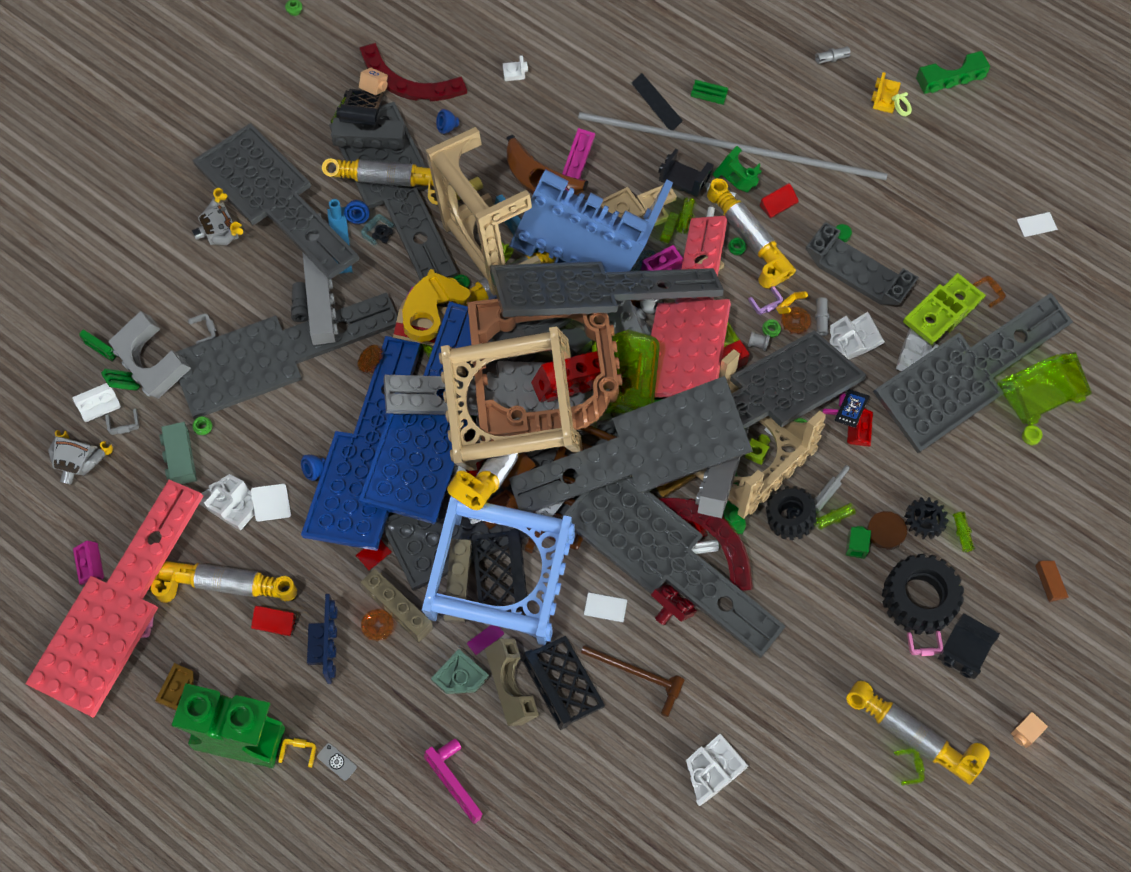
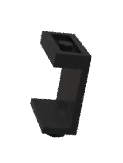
(683, 176)
(968, 646)

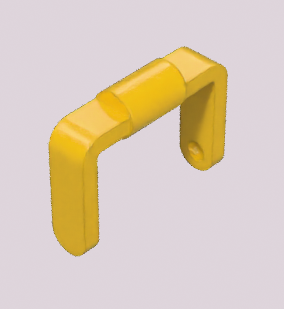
(783, 307)
(298, 743)

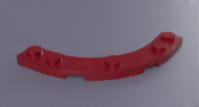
(410, 89)
(726, 535)

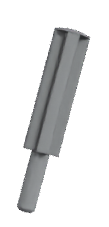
(829, 489)

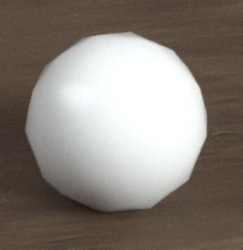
(649, 305)

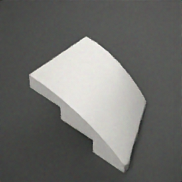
(855, 336)
(913, 349)
(229, 501)
(714, 768)

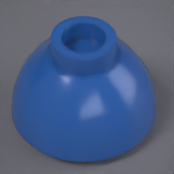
(446, 121)
(356, 212)
(312, 466)

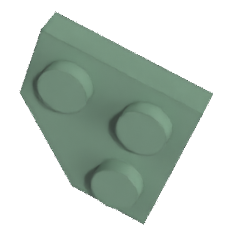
(459, 675)

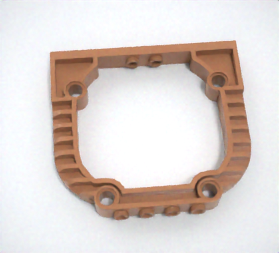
(494, 419)

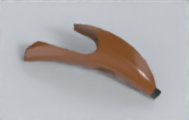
(529, 171)

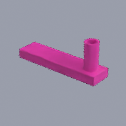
(578, 153)
(436, 762)

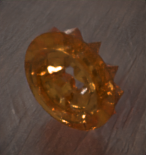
(796, 313)
(369, 358)
(370, 619)

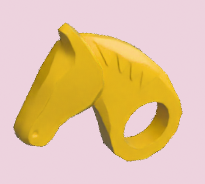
(423, 303)

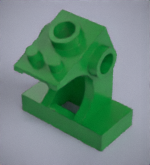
(736, 174)

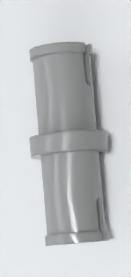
(832, 55)
(822, 316)

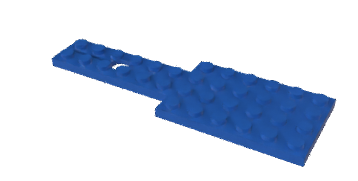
(414, 449)
(335, 508)

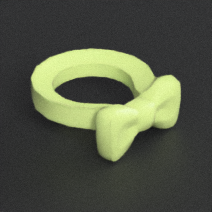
(897, 106)

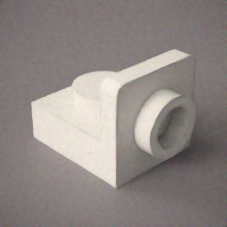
(515, 70)

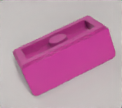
(88, 561)

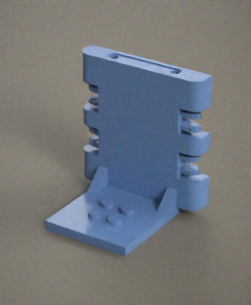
(582, 230)

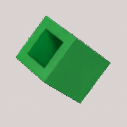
(858, 542)

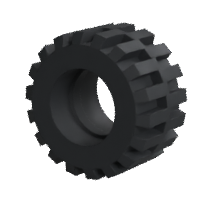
(791, 527)

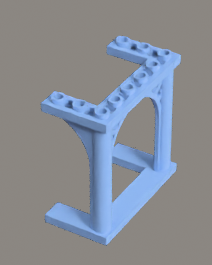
(532, 624)

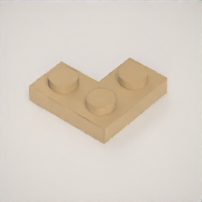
(646, 200)

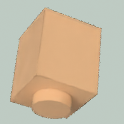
(373, 81)
(1028, 730)

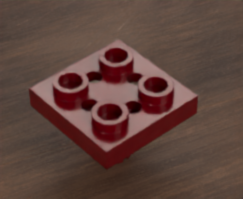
(672, 604)

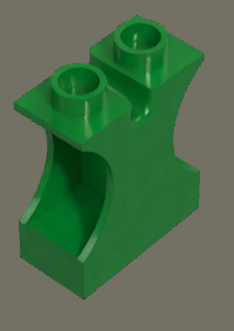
(229, 726)

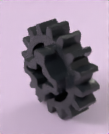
(924, 510)

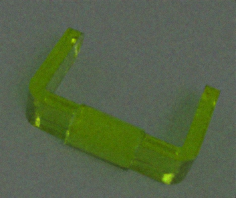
(918, 765)

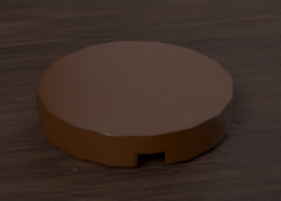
(887, 530)

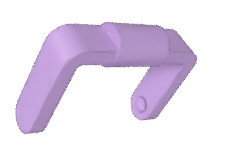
(769, 307)

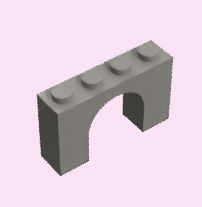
(128, 346)

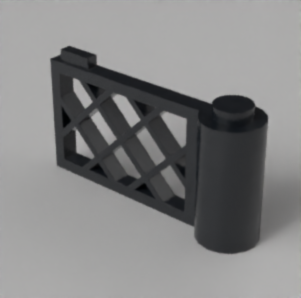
(360, 107)

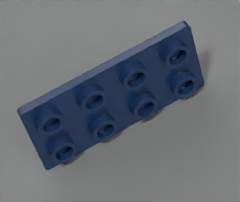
(321, 643)

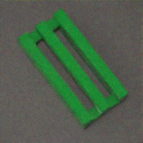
(710, 90)
(97, 345)
(120, 379)

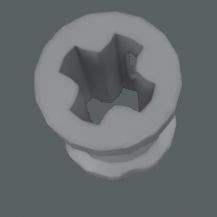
(758, 340)

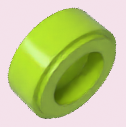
(1032, 435)

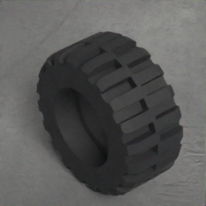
(934, 573)

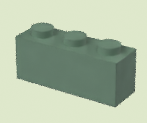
(178, 453)

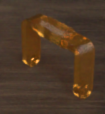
(995, 286)

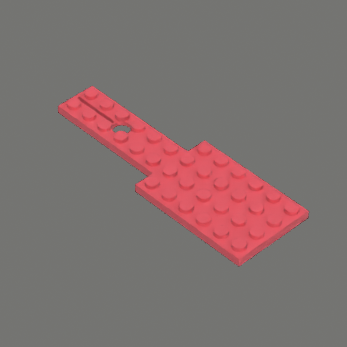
(693, 329)
(112, 615)

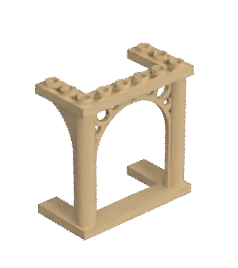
(477, 209)
(454, 362)
(800, 436)

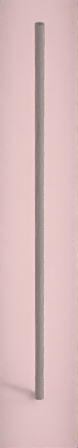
(730, 145)

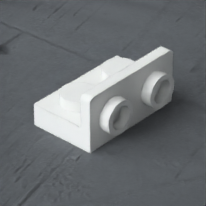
(96, 402)

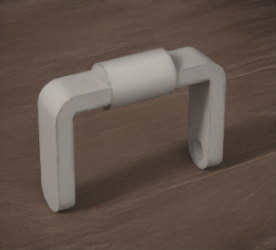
(210, 325)
(123, 429)

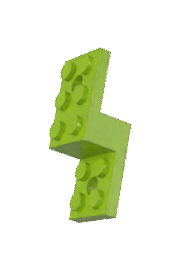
(944, 308)

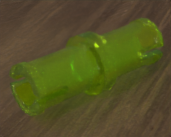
(685, 215)
(835, 516)
(963, 531)

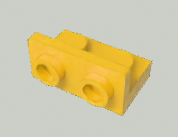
(883, 96)

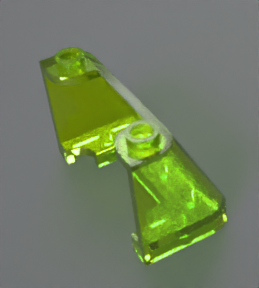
(638, 369)
(1045, 386)

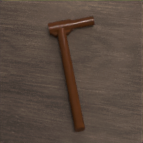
(673, 685)

